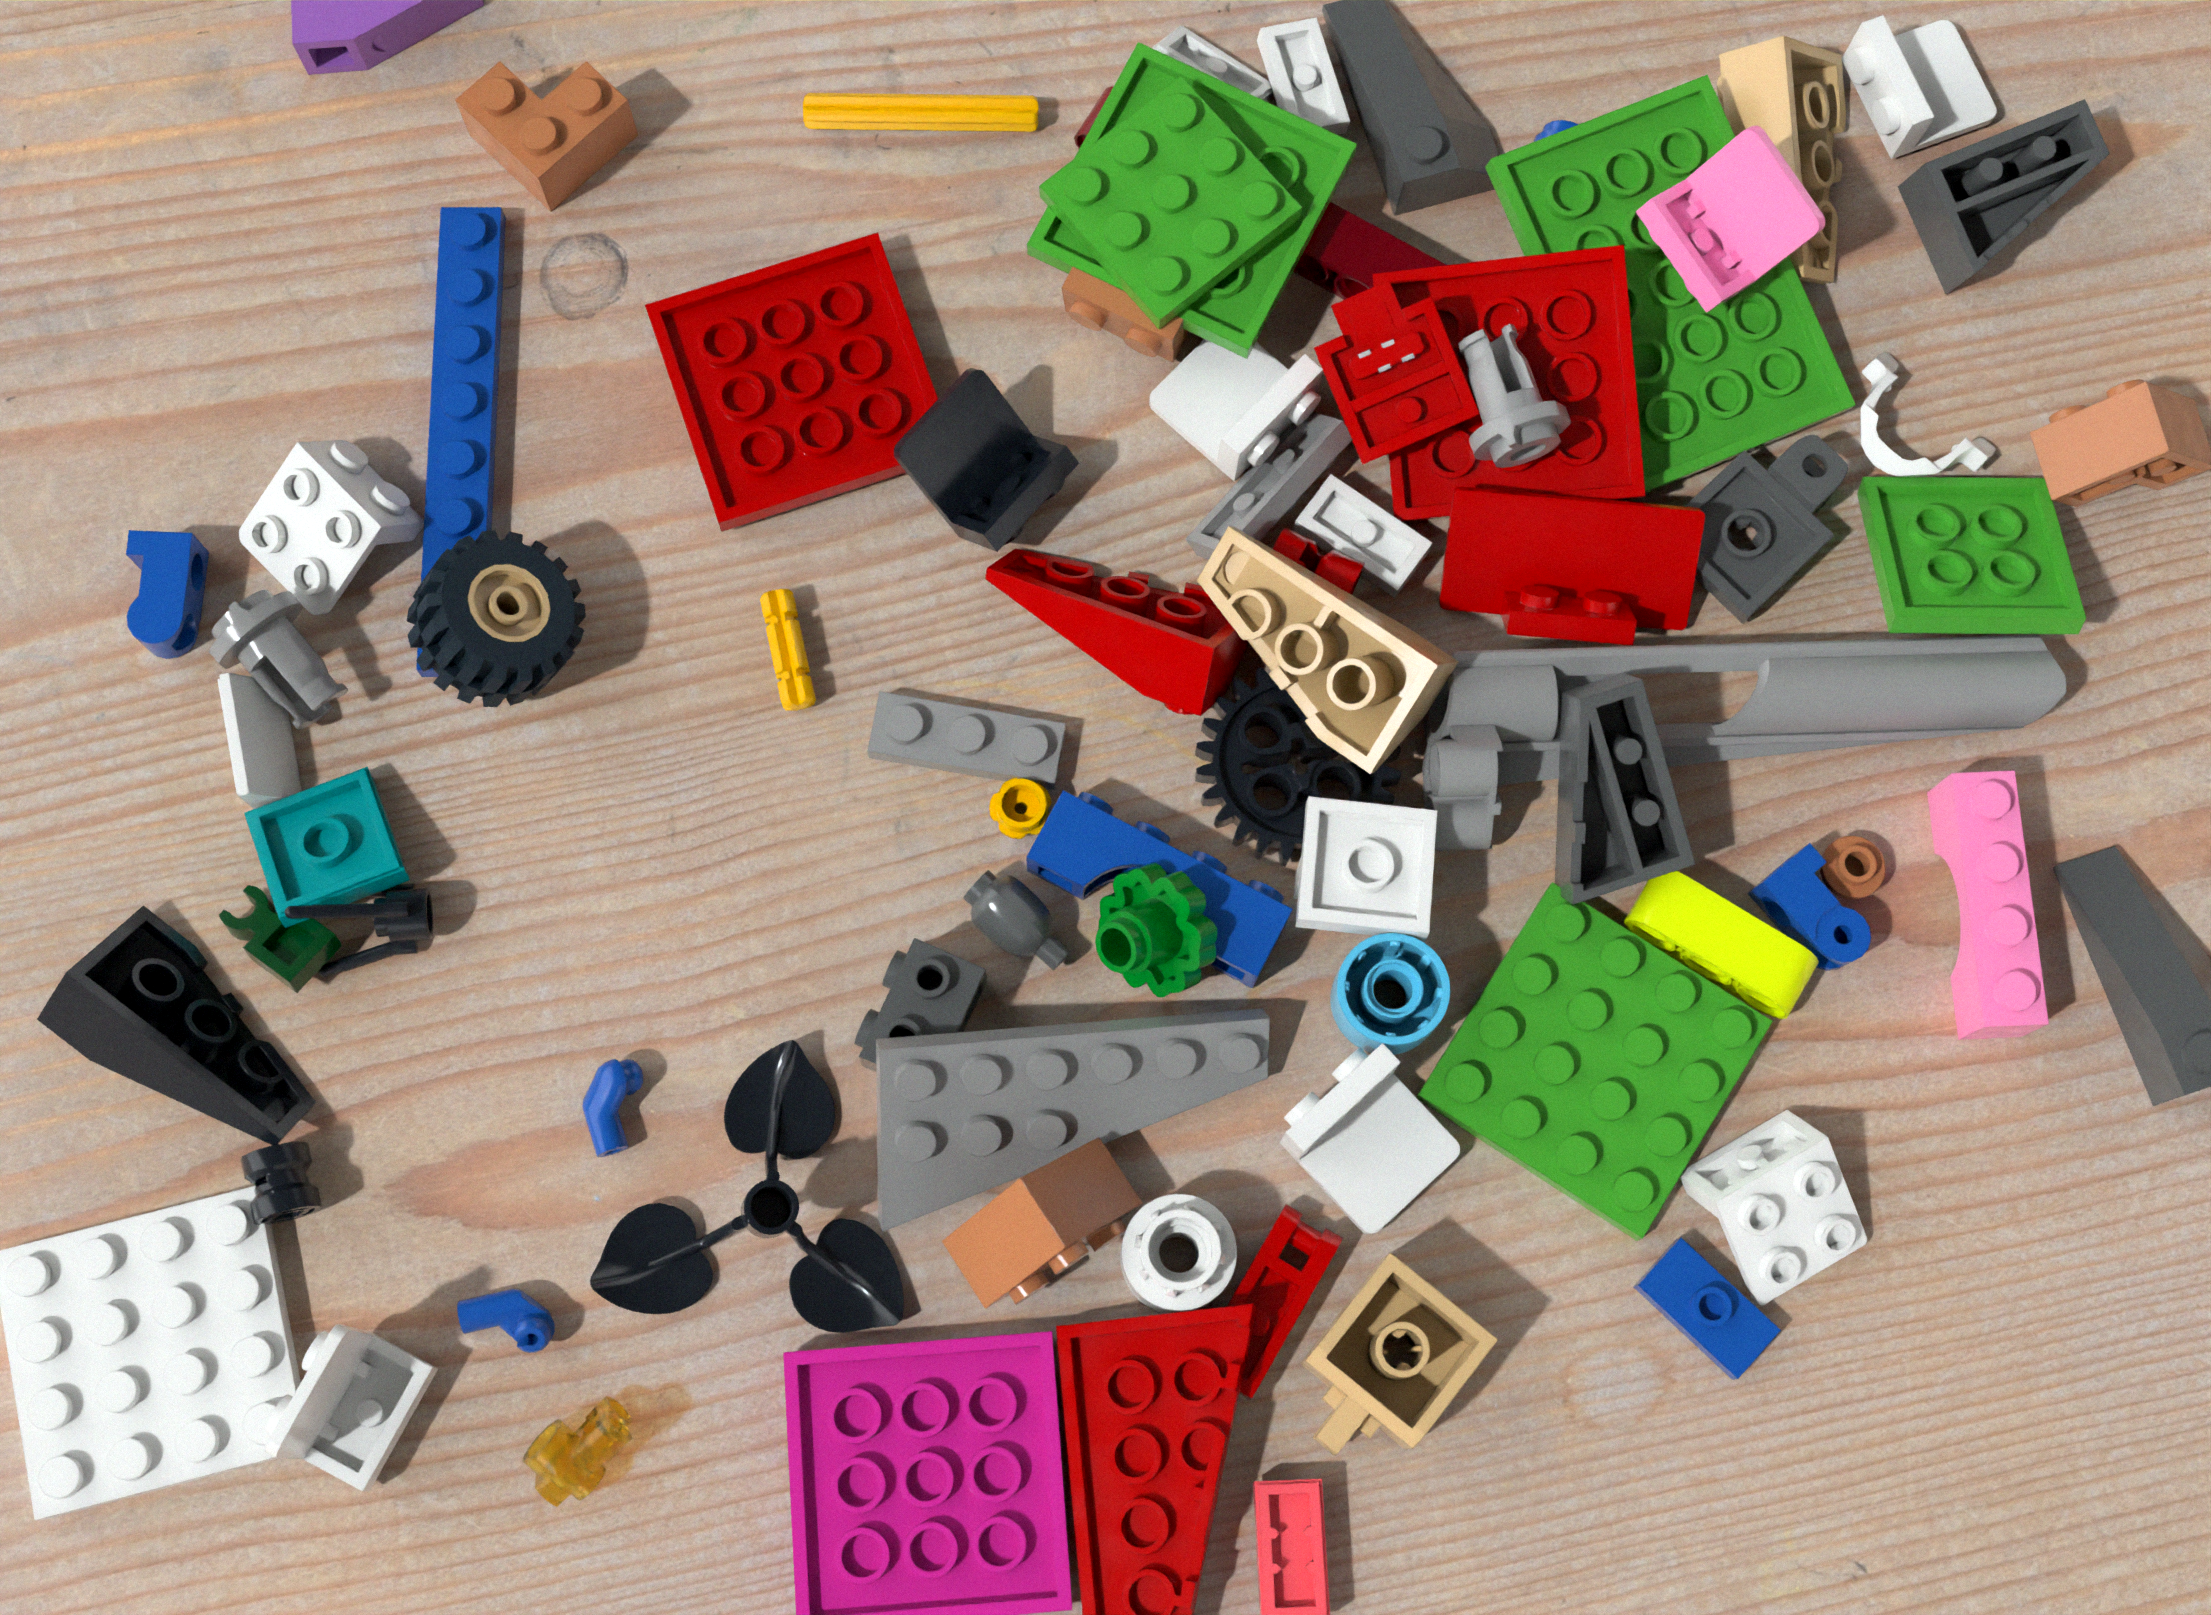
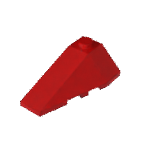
(1149, 637)

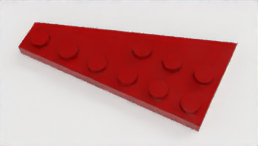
(1148, 1450)

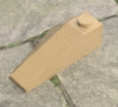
(1800, 104)
(1339, 659)

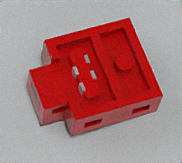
(1393, 372)

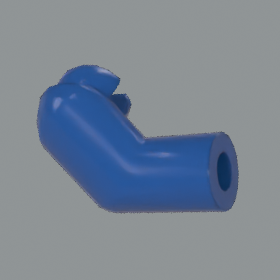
(602, 1101)

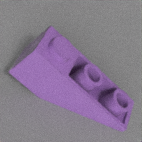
(364, 33)

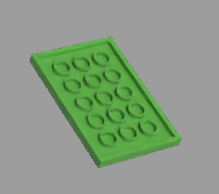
(1701, 377)

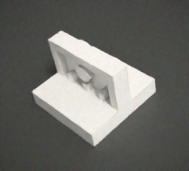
(1366, 868)

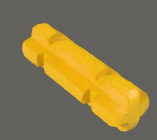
(787, 649)

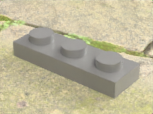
(1275, 485)
(966, 739)

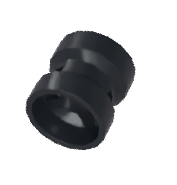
(281, 1183)

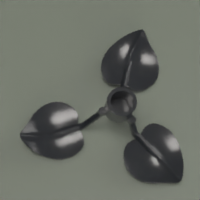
(843, 1281)

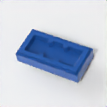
(1707, 1308)

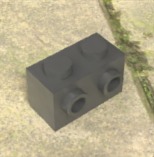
(926, 996)

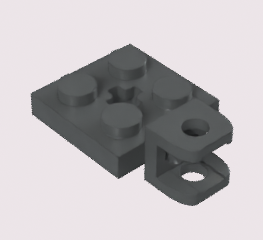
(1780, 509)

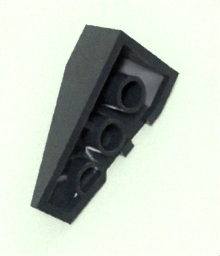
(162, 1022)

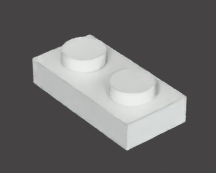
(1303, 74)
(1361, 529)

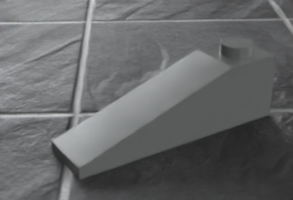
(1413, 116)
(2148, 970)

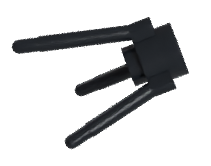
(398, 912)

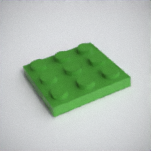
(1170, 202)
(1969, 556)

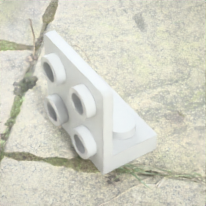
(1778, 1204)

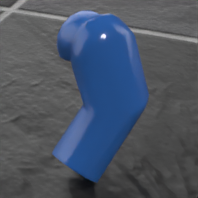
(511, 1311)

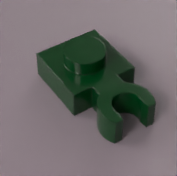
(286, 953)

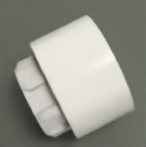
(1183, 1218)

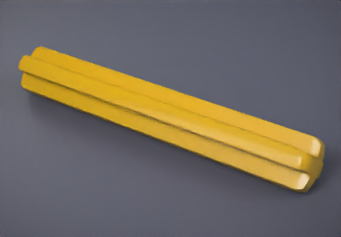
(920, 112)

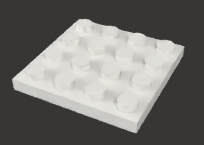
(146, 1351)

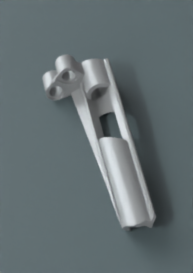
(1503, 707)

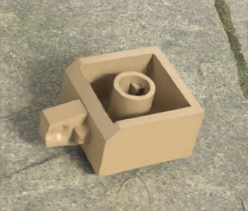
(1400, 1398)

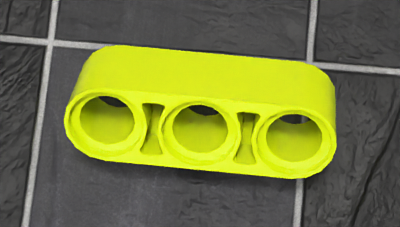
(1722, 943)

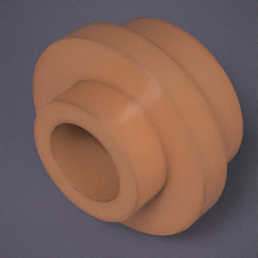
(1840, 880)

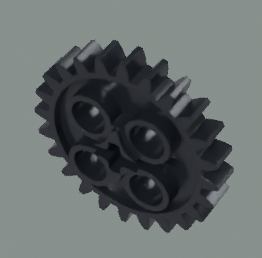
(1234, 789)

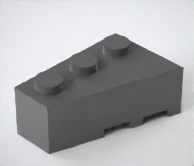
(1995, 188)

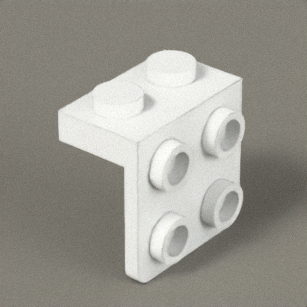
(1917, 84)
(1236, 404)
(325, 520)
(1369, 1140)
(349, 1405)

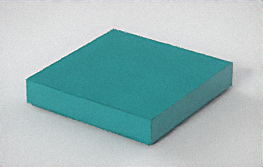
(327, 844)

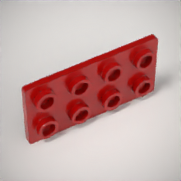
(1570, 563)

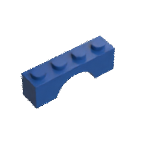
(1089, 847)

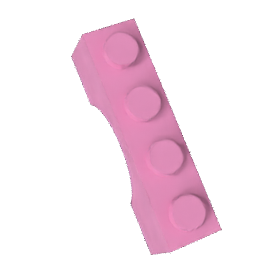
(1998, 961)

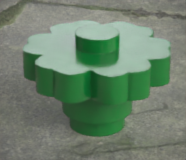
(1156, 930)

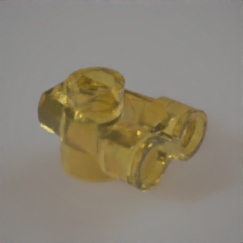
(572, 1460)

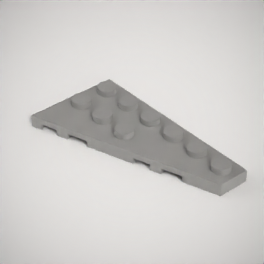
(1006, 1101)

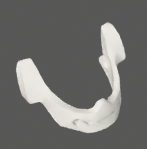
(1882, 375)

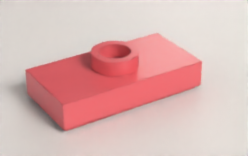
(1291, 1547)

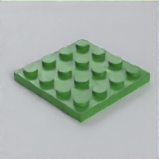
(1295, 151)
(1594, 1061)

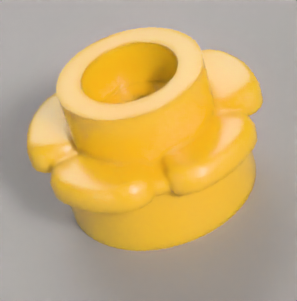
(1016, 792)

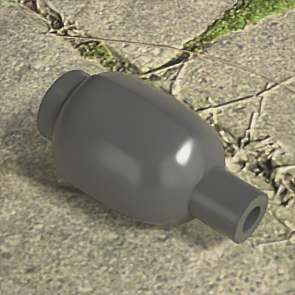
(1014, 918)

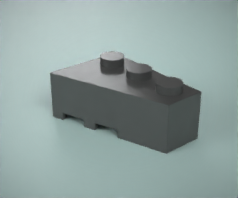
(1614, 793)

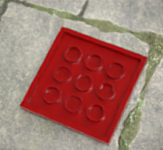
(1580, 349)
(794, 378)

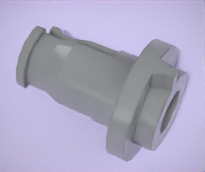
(1510, 405)
(276, 654)

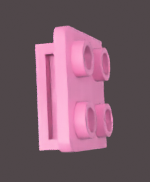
(1732, 218)

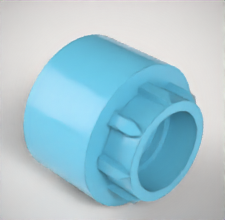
(1395, 959)

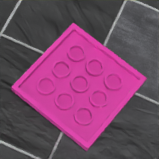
(927, 1478)

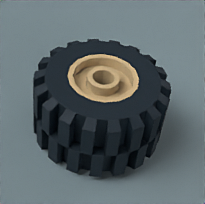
(495, 618)

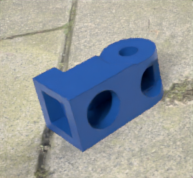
(170, 590)
(1810, 912)

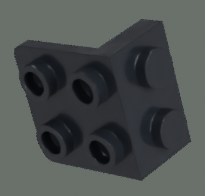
(982, 462)

